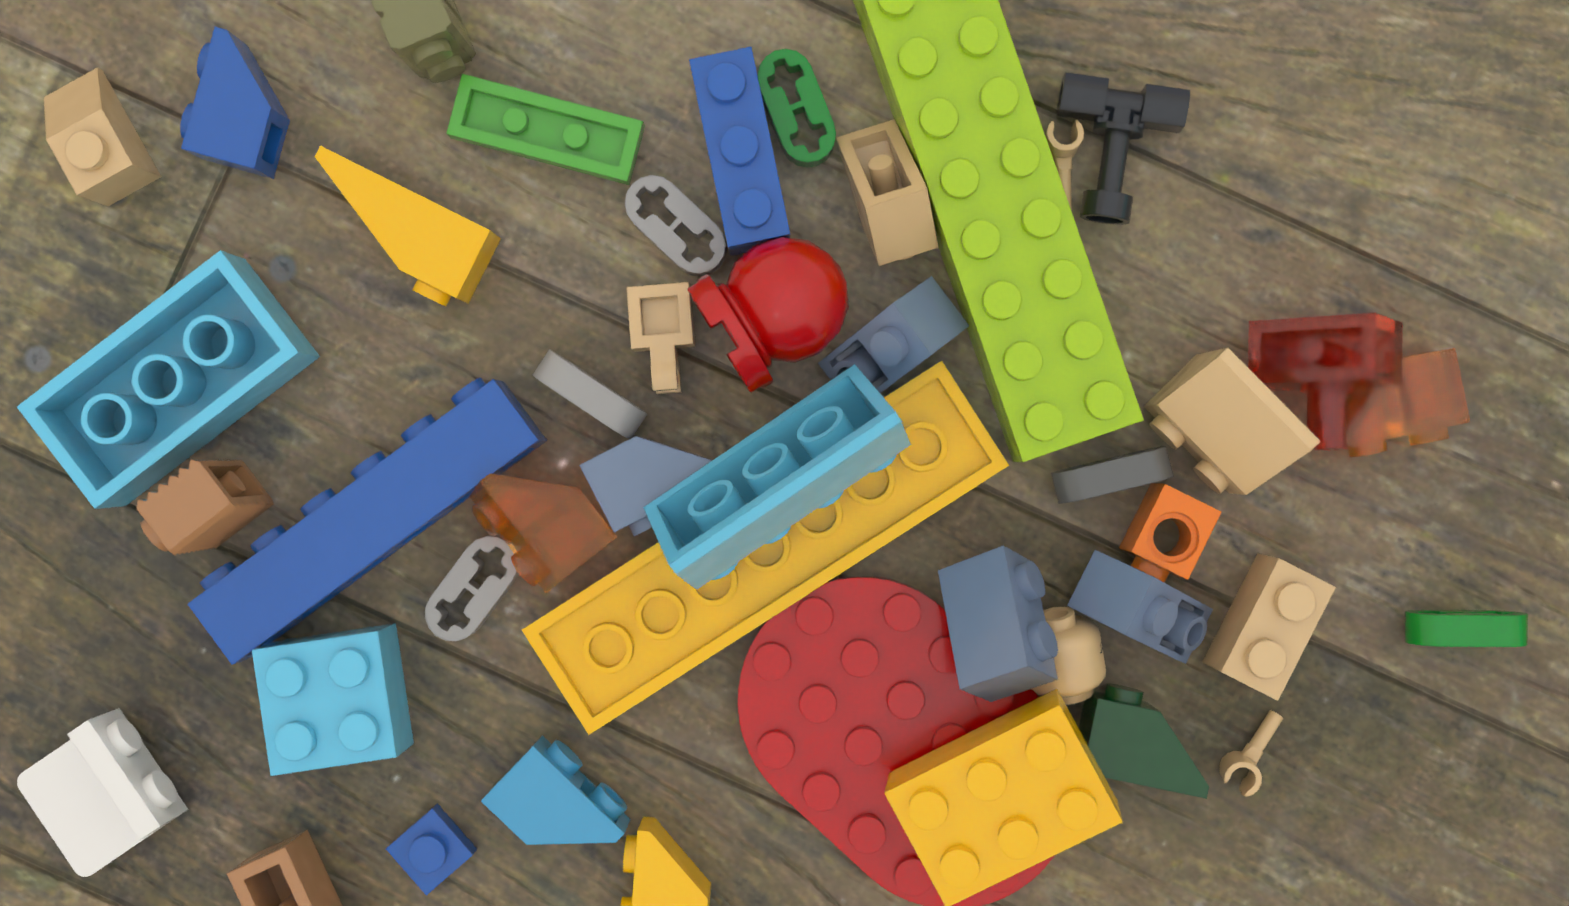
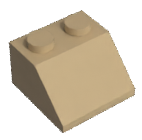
(1228, 423)

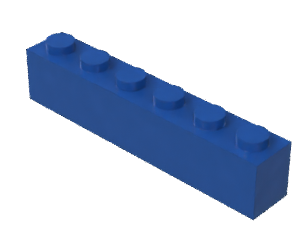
(365, 521)

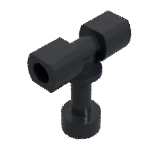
(1119, 118)

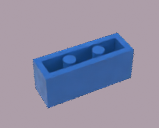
(739, 149)

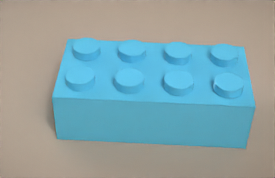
(168, 381)

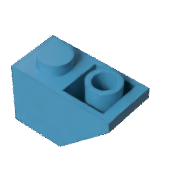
(555, 803)

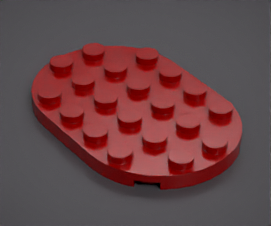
(845, 696)

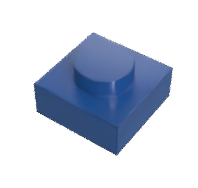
(431, 849)

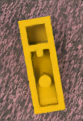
(417, 234)

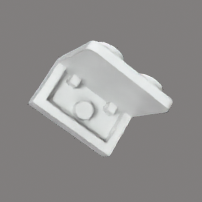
(100, 792)

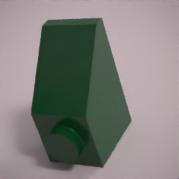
(1137, 743)

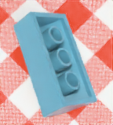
(776, 477)

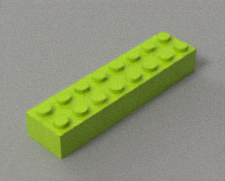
(1001, 221)

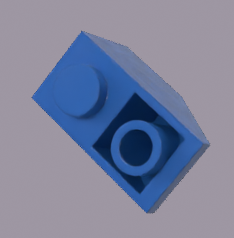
(234, 110)

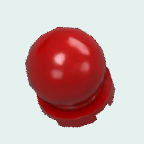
(776, 306)

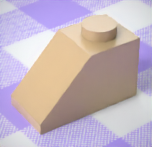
(96, 140)
(888, 192)

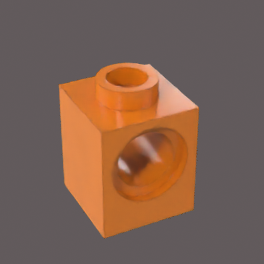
(1194, 523)

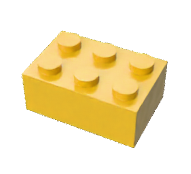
(1002, 798)

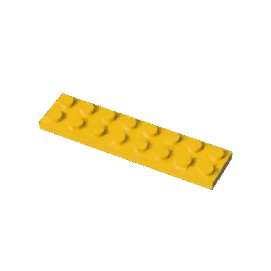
(652, 626)

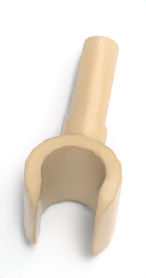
(1063, 154)
(1250, 756)

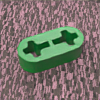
(810, 103)
(1466, 628)

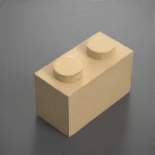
(1269, 625)

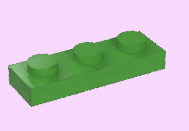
(545, 129)

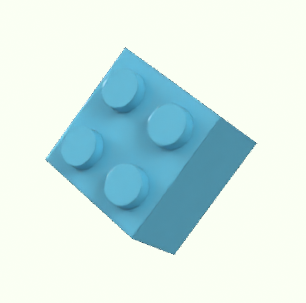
(333, 699)

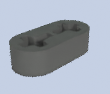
(1112, 474)

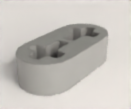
(686, 215)
(589, 394)
(462, 578)

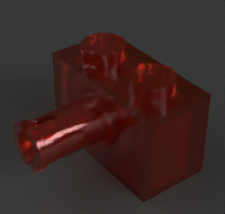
(1326, 362)

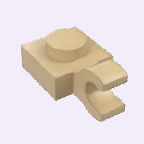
(660, 324)

